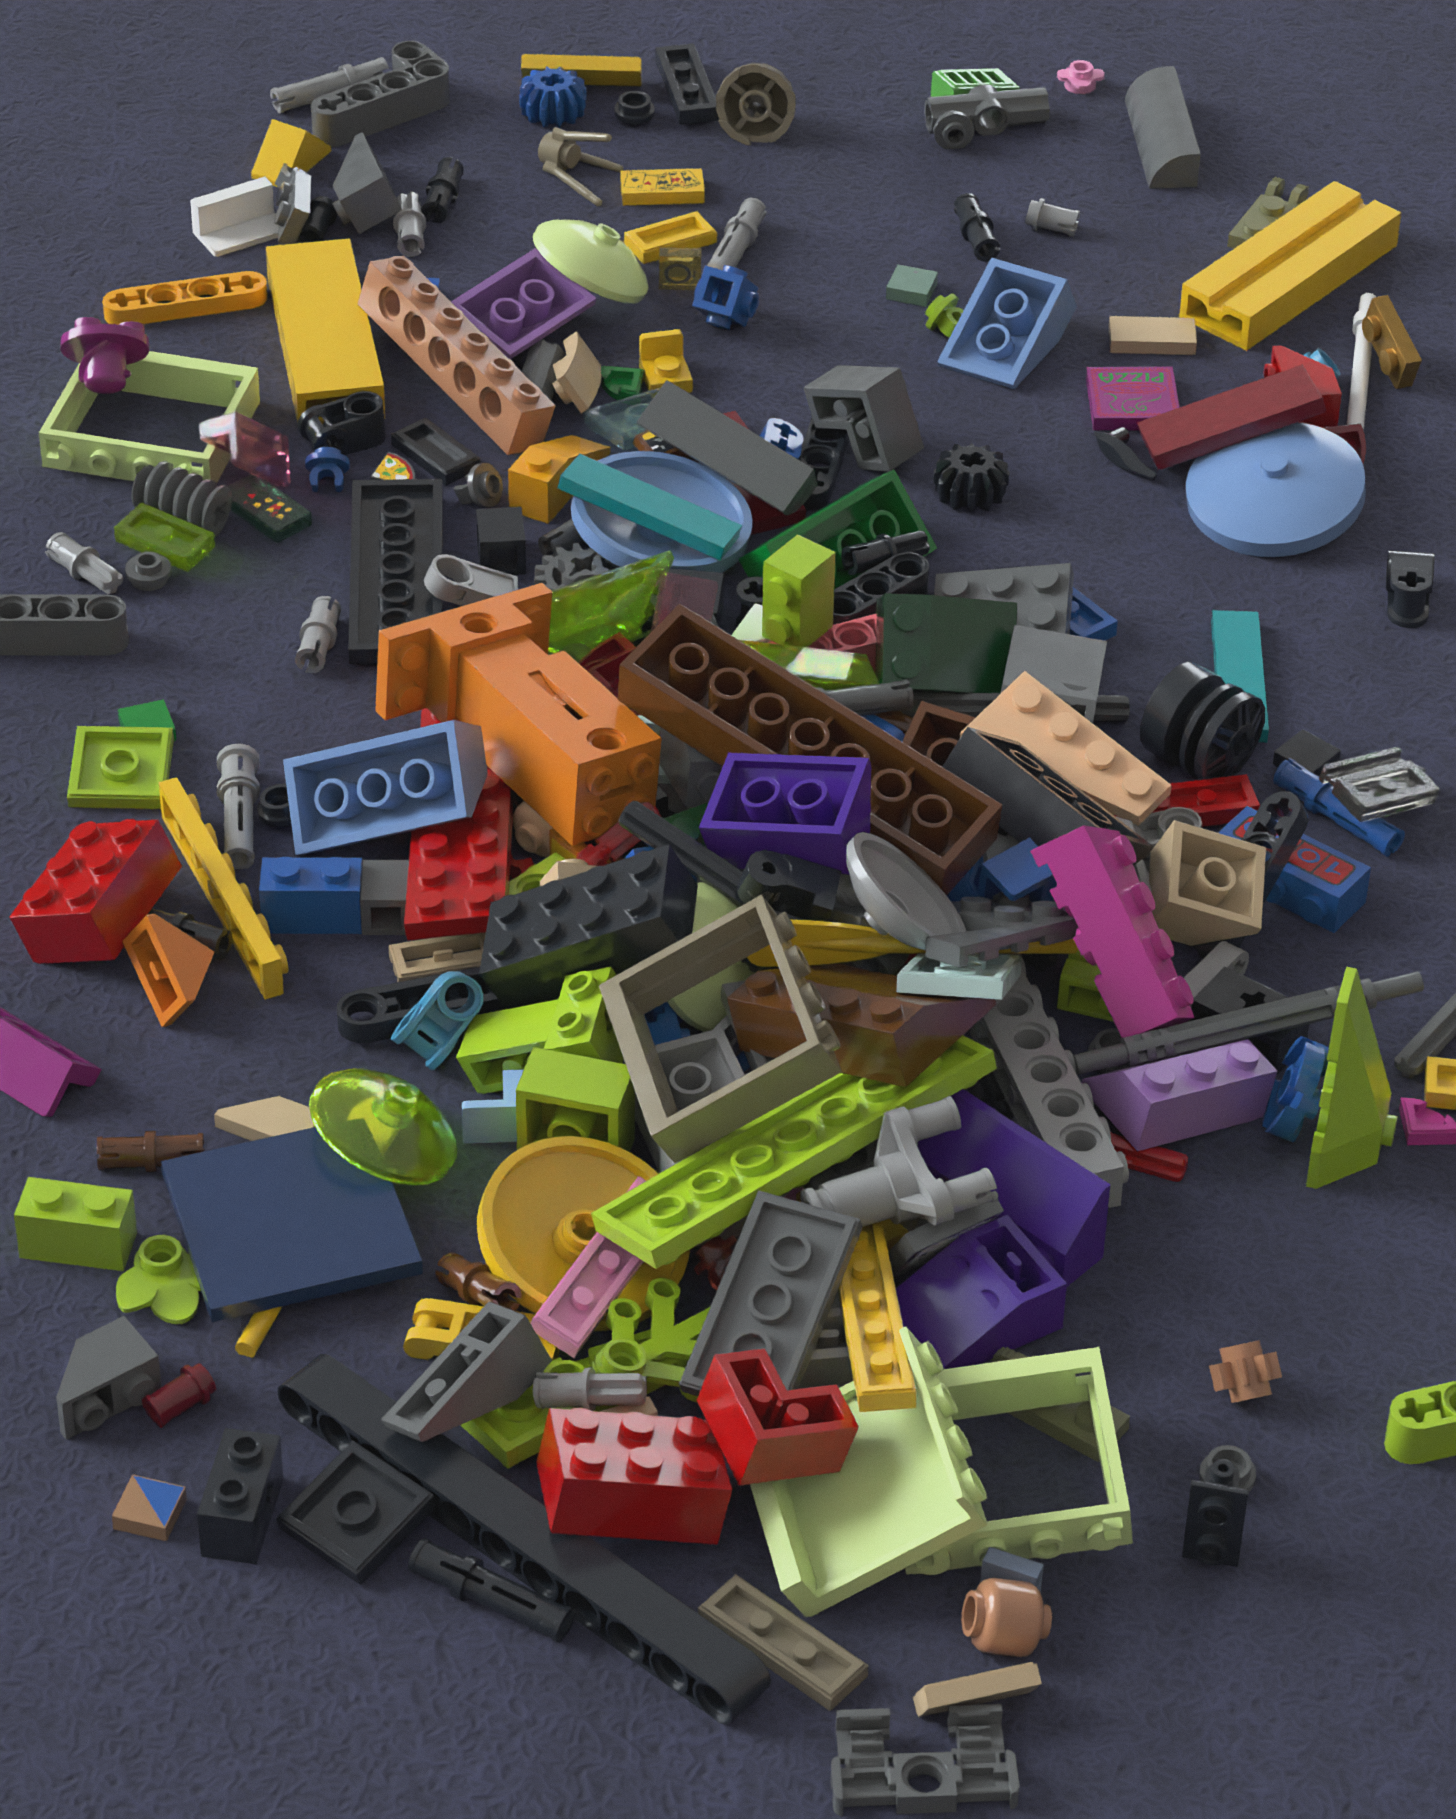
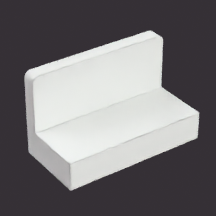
(235, 217)

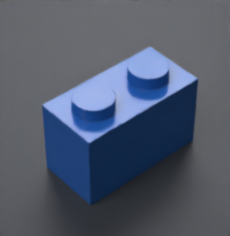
(311, 895)

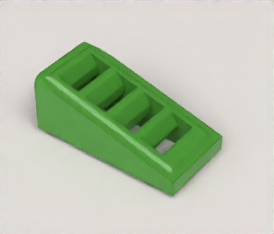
(963, 80)

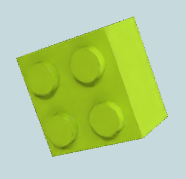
(576, 1098)

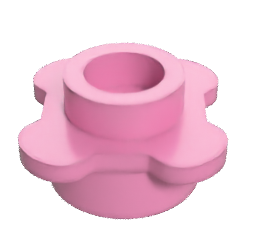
(1080, 77)

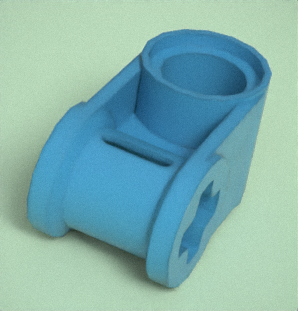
(438, 1020)

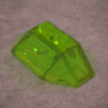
(607, 603)

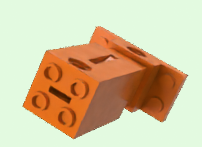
(540, 715)

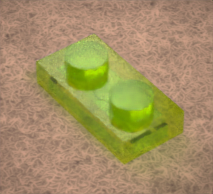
(166, 535)

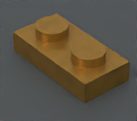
(1391, 342)

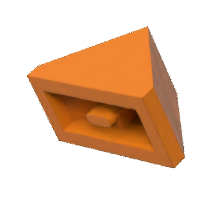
(168, 965)

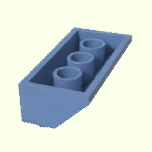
(385, 785)

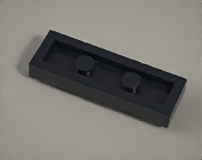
(686, 83)

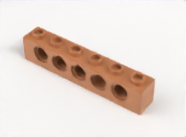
(456, 354)

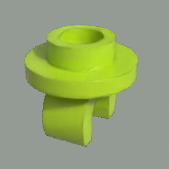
(943, 314)

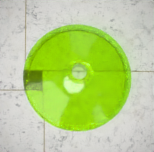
(383, 1126)

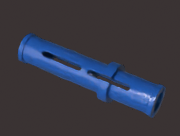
(1319, 798)

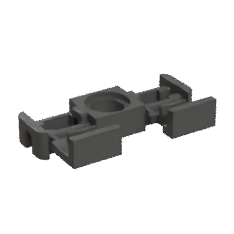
(974, 1778)

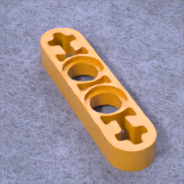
(229, 293)

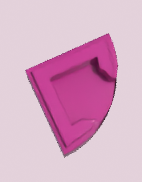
(1425, 1125)

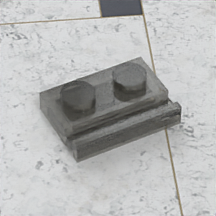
(1379, 784)

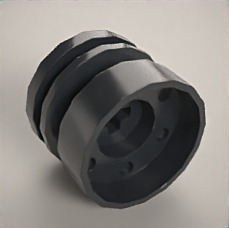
(1202, 722)

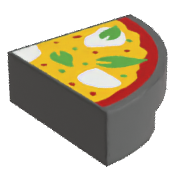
(393, 468)

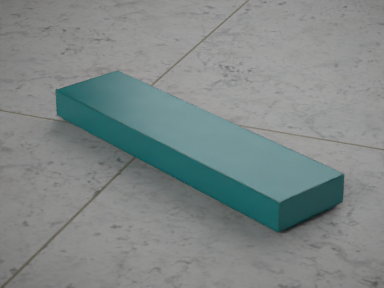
(649, 506)
(1239, 653)

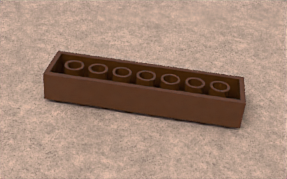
(739, 701)

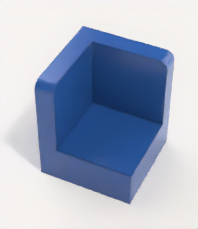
(1016, 875)

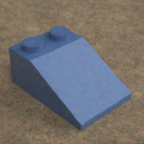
(1009, 324)

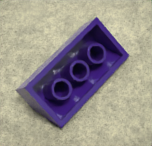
(1039, 1188)

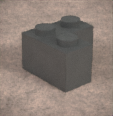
(872, 409)

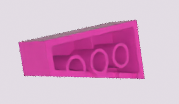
(1117, 928)

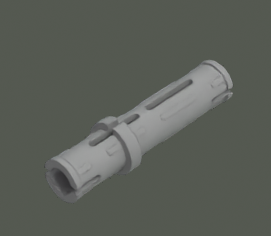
(306, 91)
(739, 234)

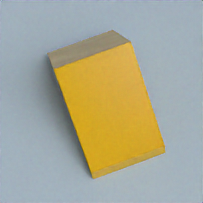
(289, 146)

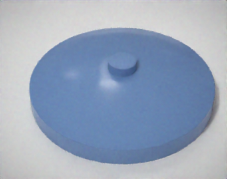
(1277, 491)
(629, 542)

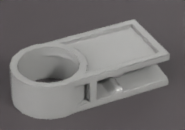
(472, 580)

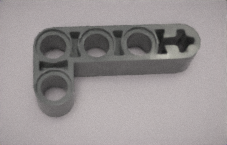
(409, 91)

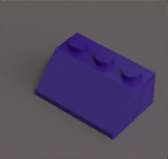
(788, 807)

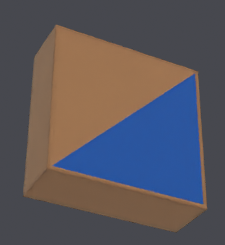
(149, 1507)

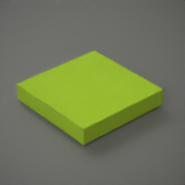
(119, 766)

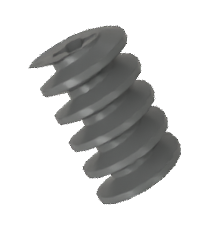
(183, 495)

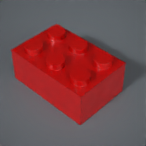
(95, 891)
(633, 1476)

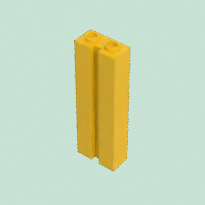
(1289, 265)
(321, 324)

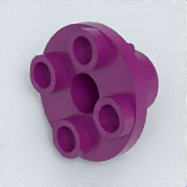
(104, 352)

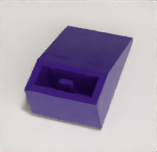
(983, 1295)

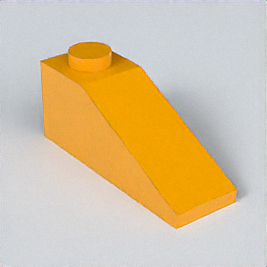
(537, 472)

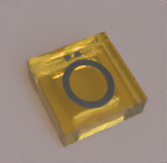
(679, 268)

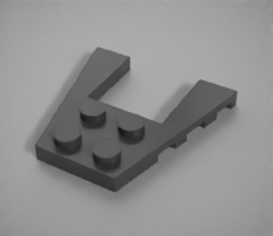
(989, 927)

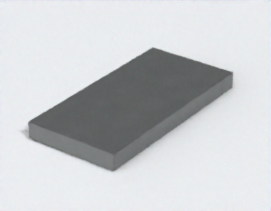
(776, 1288)

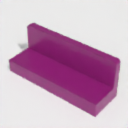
(37, 1067)

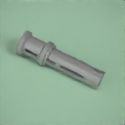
(241, 791)

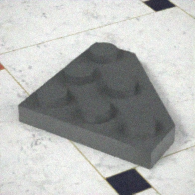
(1040, 592)

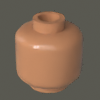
(1006, 1617)

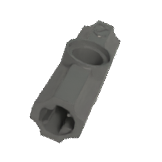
(1005, 107)

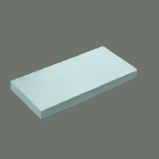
(977, 980)

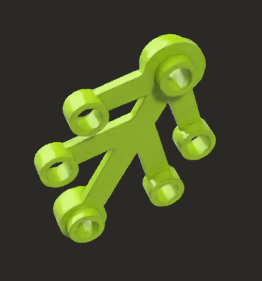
(666, 1340)

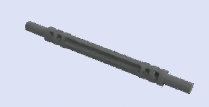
(1239, 1025)

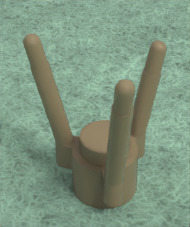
(561, 152)

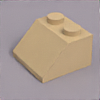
(1206, 885)

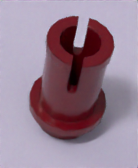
(180, 1394)

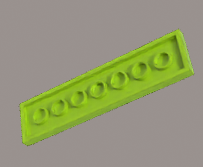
(773, 1156)

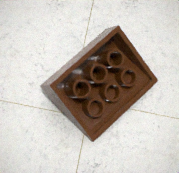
(879, 1030)

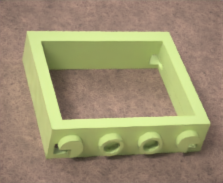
(155, 376)
(1032, 1385)

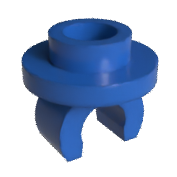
(327, 463)

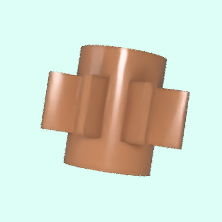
(1245, 1371)

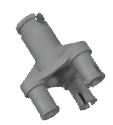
(900, 1182)

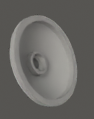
(898, 893)

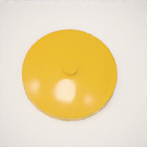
(540, 1217)

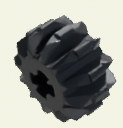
(971, 477)

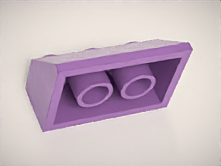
(523, 303)
(1185, 1094)

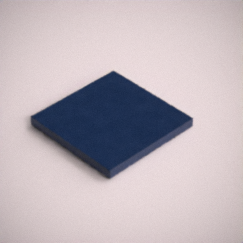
(286, 1223)

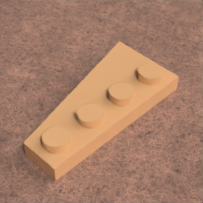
(1074, 748)

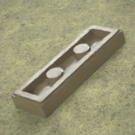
(785, 1642)

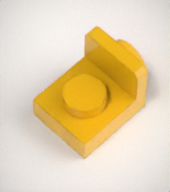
(664, 360)

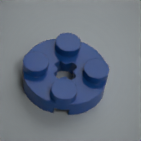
(1297, 1091)

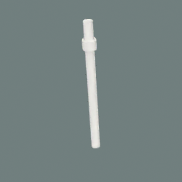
(1361, 366)

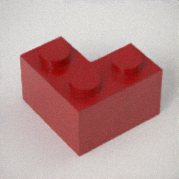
(770, 1429)

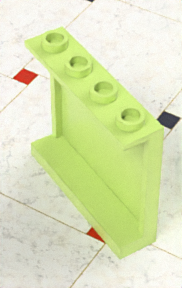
(889, 1505)

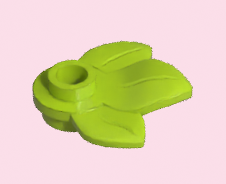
(160, 1279)

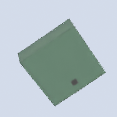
(911, 285)

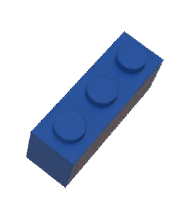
(1316, 880)

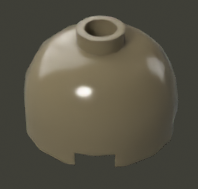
(753, 121)

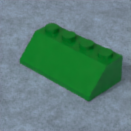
(853, 519)

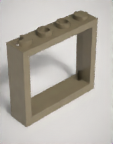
(685, 966)

